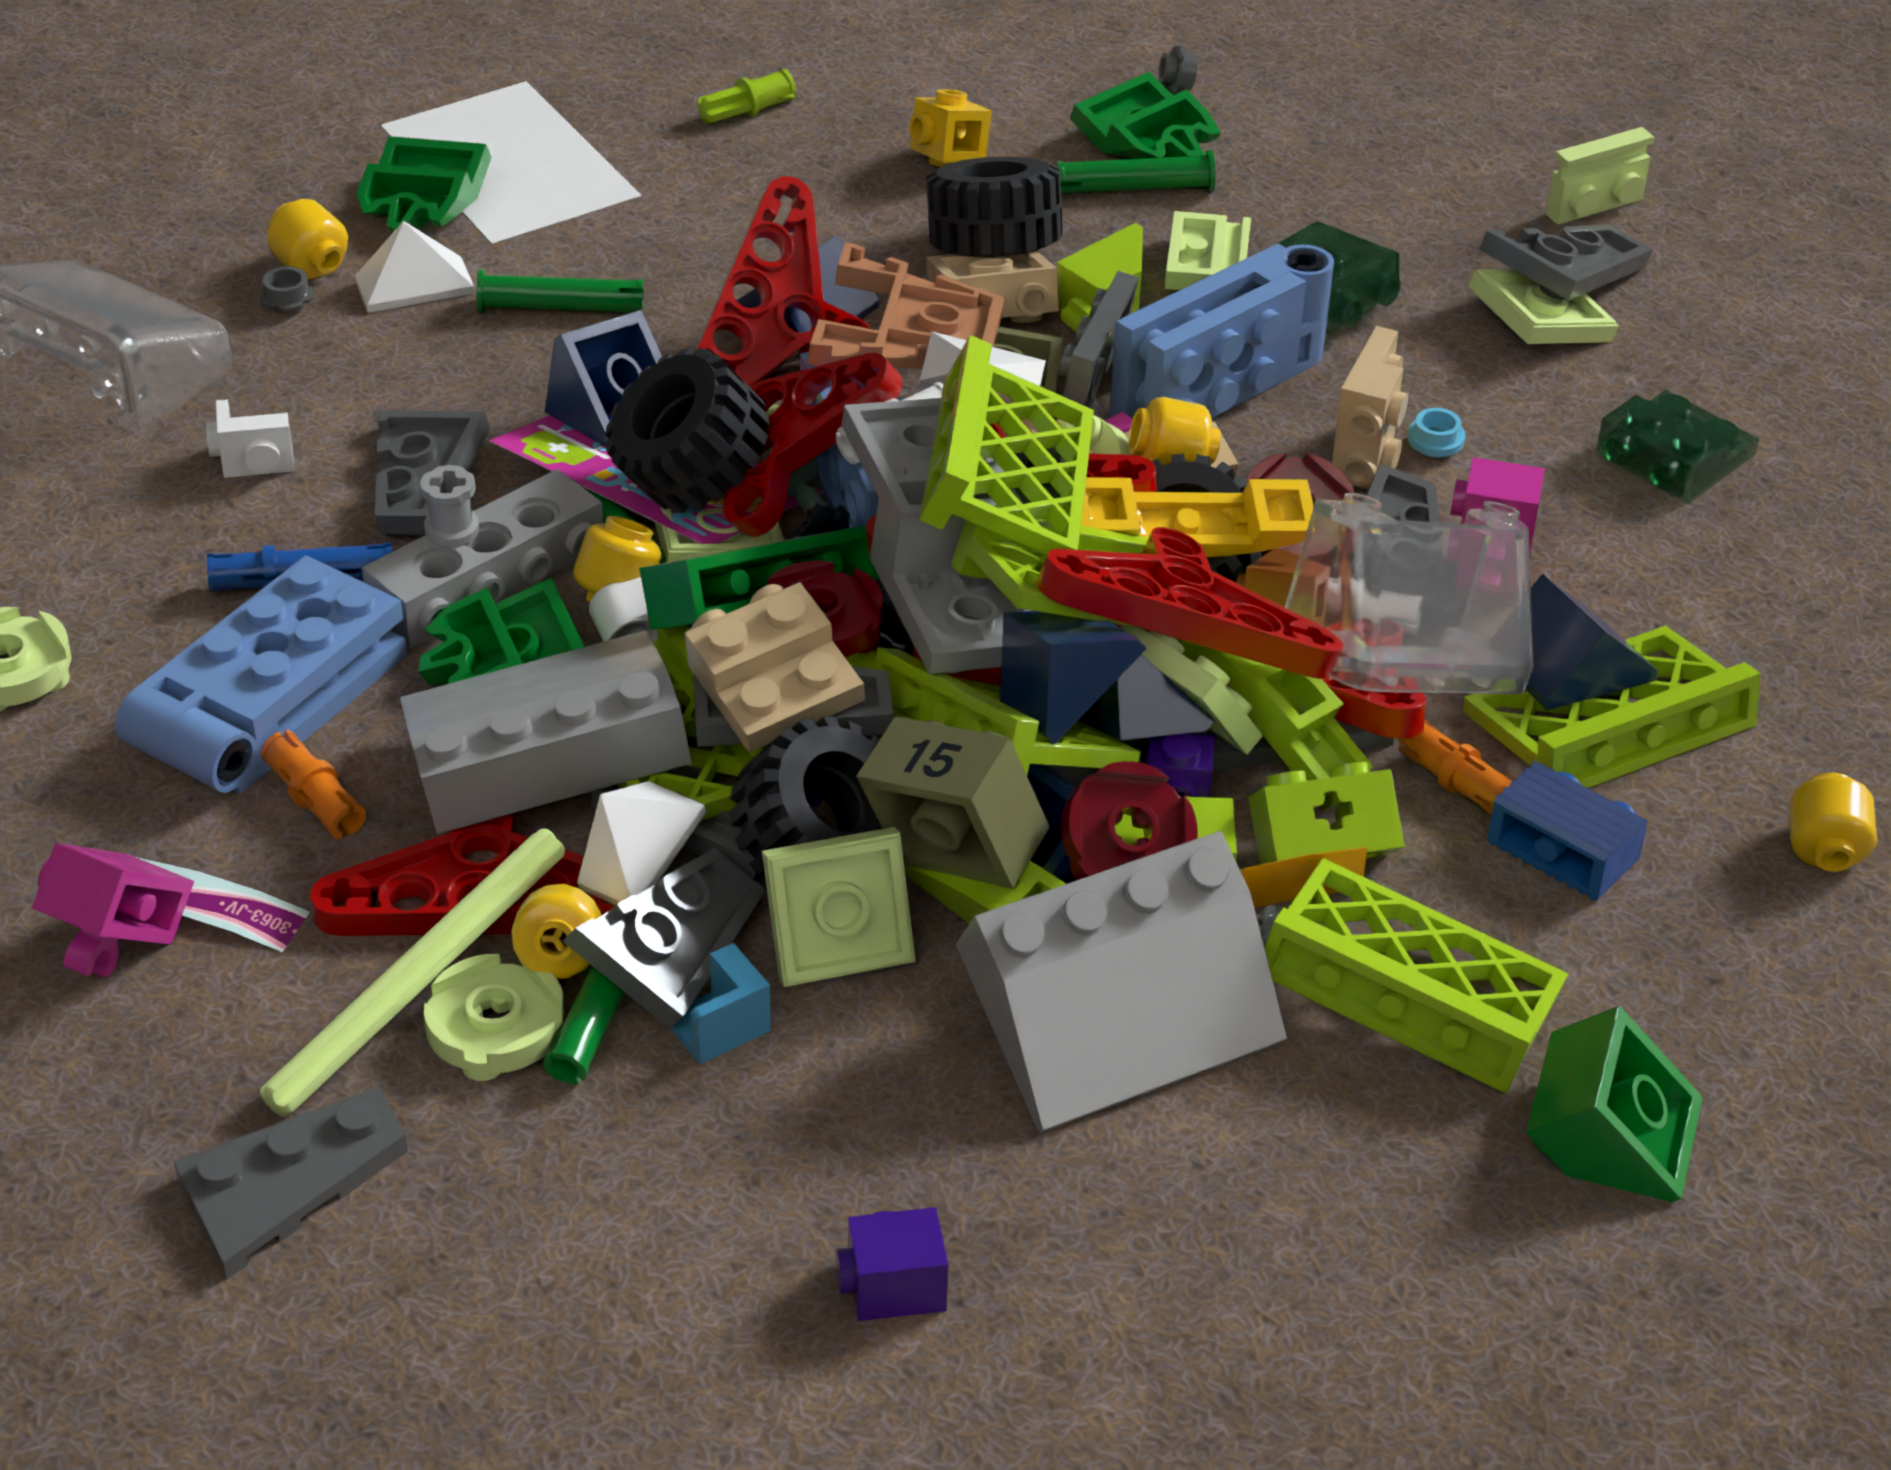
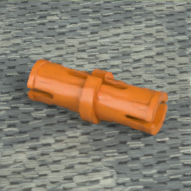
(1455, 766)
(313, 784)

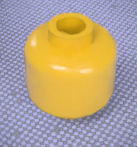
(306, 237)
(1173, 428)
(614, 554)
(1830, 819)
(547, 908)

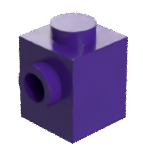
(894, 1264)

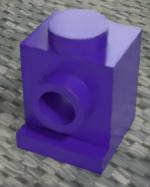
(1185, 760)

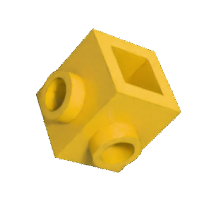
(949, 128)

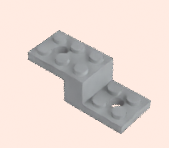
(915, 557)

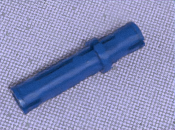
(260, 568)

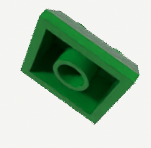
(1615, 1108)

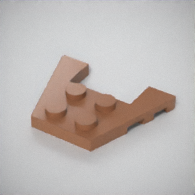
(910, 316)

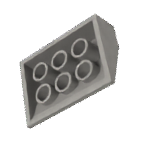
(545, 731)
(1125, 980)

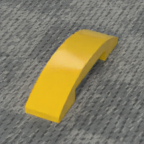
(1225, 524)

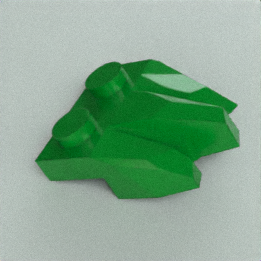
(1145, 120)
(423, 181)
(497, 636)

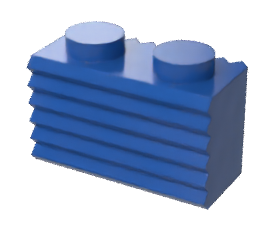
(1566, 830)

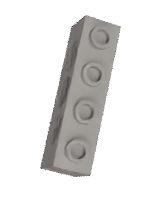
(517, 545)

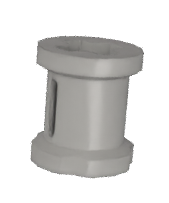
(449, 503)

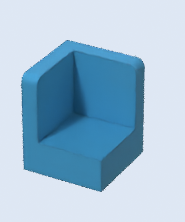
(732, 1011)

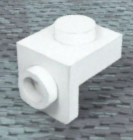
(250, 442)

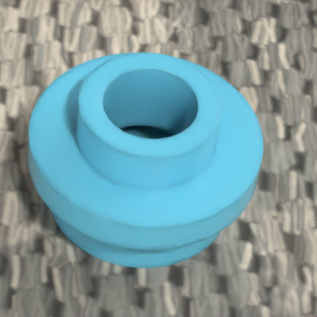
(1436, 433)

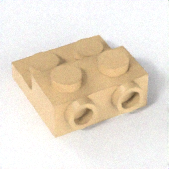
(1023, 279)
(1370, 411)
(771, 664)

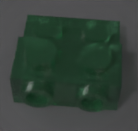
(1361, 275)
(1674, 444)

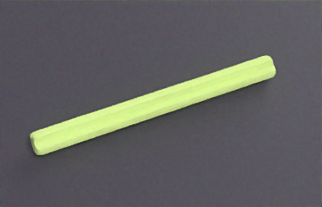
(411, 973)

